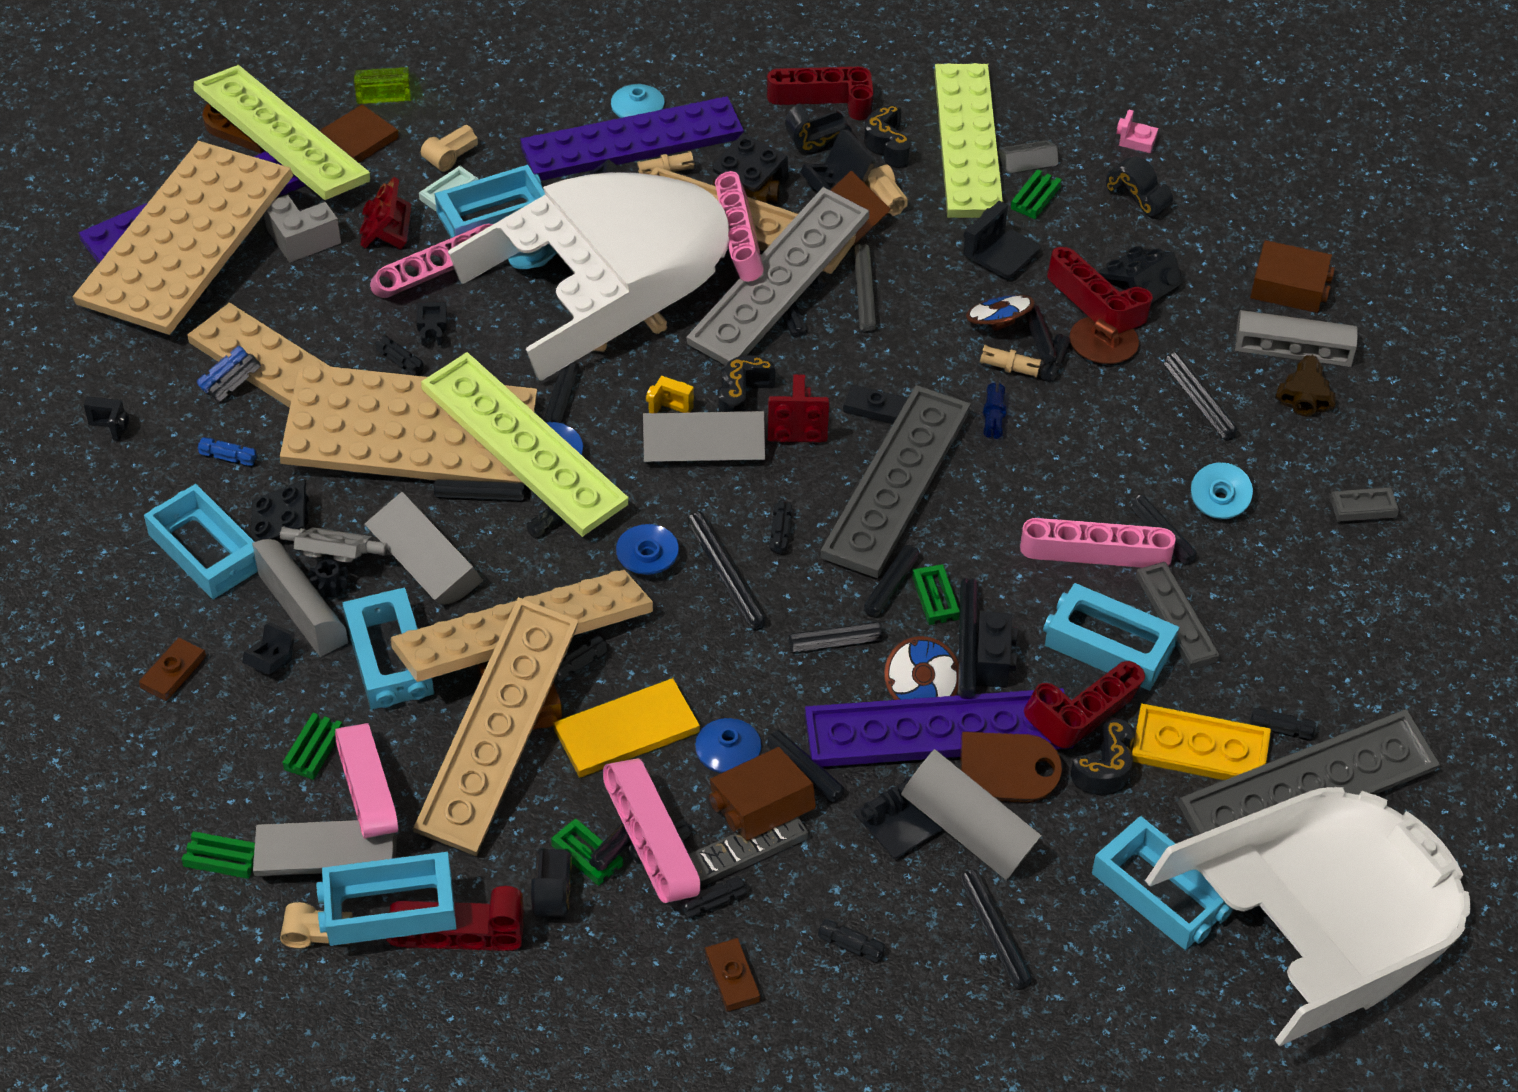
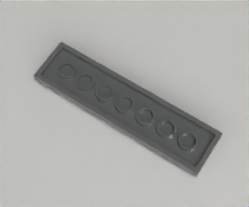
(895, 482)
(1358, 761)

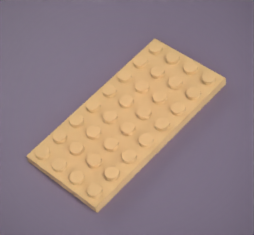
(183, 237)
(383, 428)

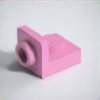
(1136, 135)

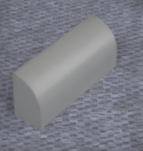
(1295, 338)
(703, 436)
(424, 551)
(299, 597)
(970, 814)
(315, 845)

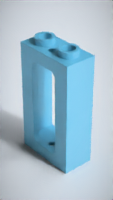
(484, 194)
(198, 506)
(361, 613)
(1100, 650)
(1149, 843)
(383, 878)

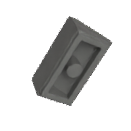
(1028, 156)

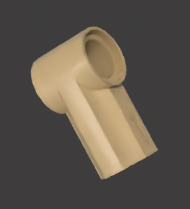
(444, 151)
(882, 183)
(302, 926)

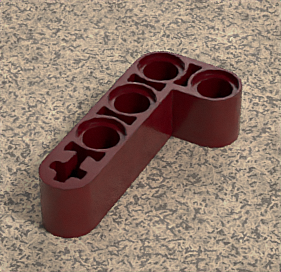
(823, 86)
(1095, 294)
(1070, 720)
(478, 925)

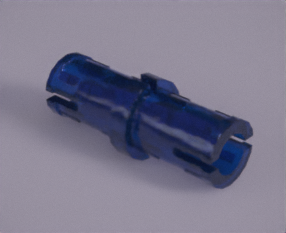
(994, 410)

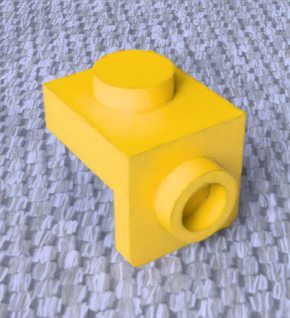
(670, 394)

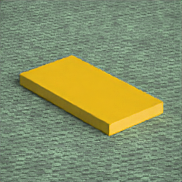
(626, 727)
(1198, 743)

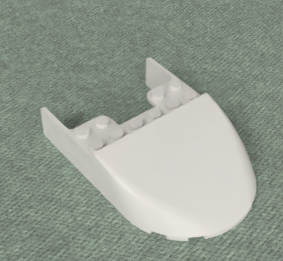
(625, 237)
(1346, 883)

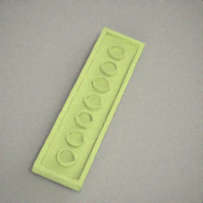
(282, 132)
(967, 139)
(525, 444)

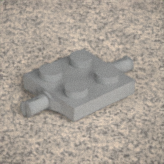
(340, 544)

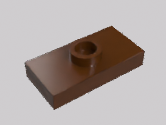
(172, 669)
(732, 974)

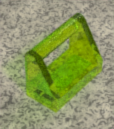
(382, 85)

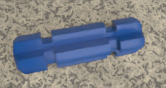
(221, 368)
(227, 451)

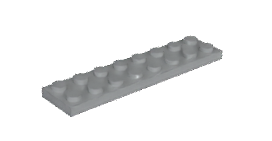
(789, 268)

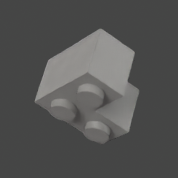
(302, 231)

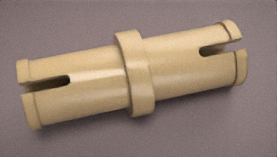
(670, 163)
(1010, 361)

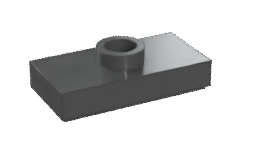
(1364, 504)

